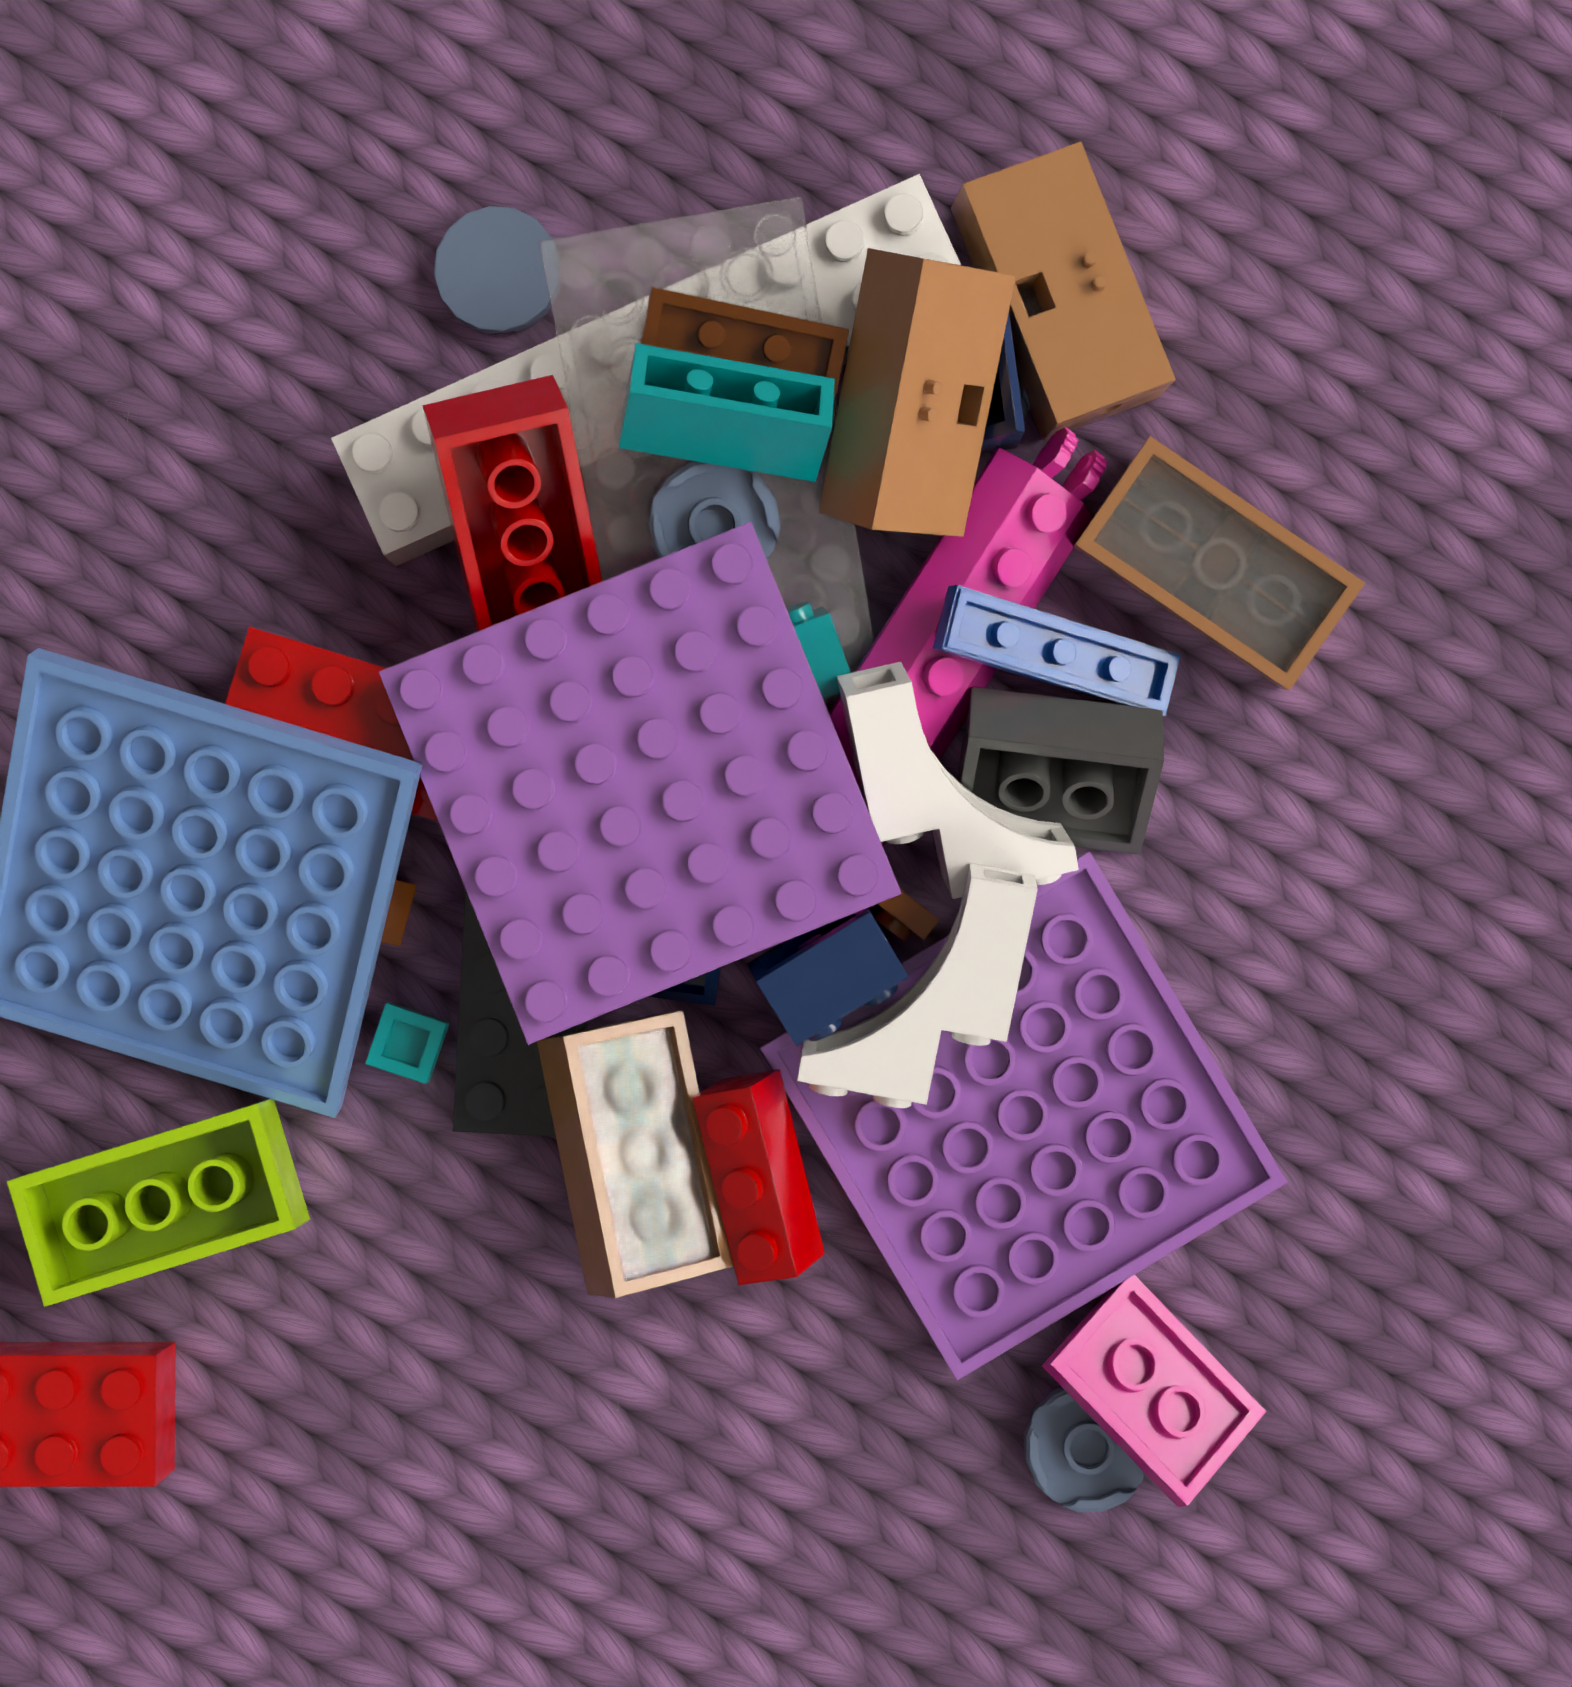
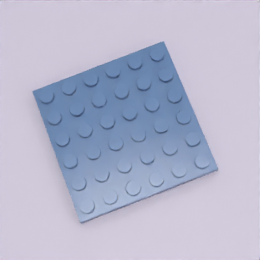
(194, 880)

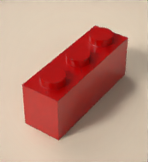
(759, 1177)

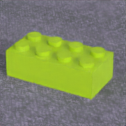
(158, 1202)

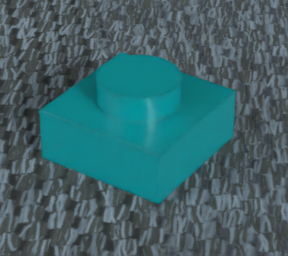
(407, 1043)

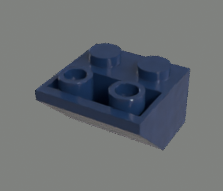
(828, 975)

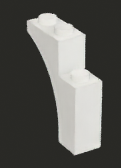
(914, 793)
(963, 991)

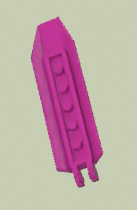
(1011, 549)

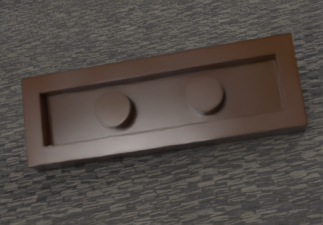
(743, 334)

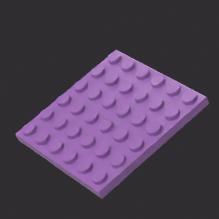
(640, 783)
(1046, 1154)

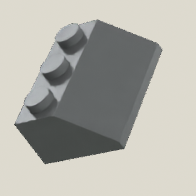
(1065, 763)

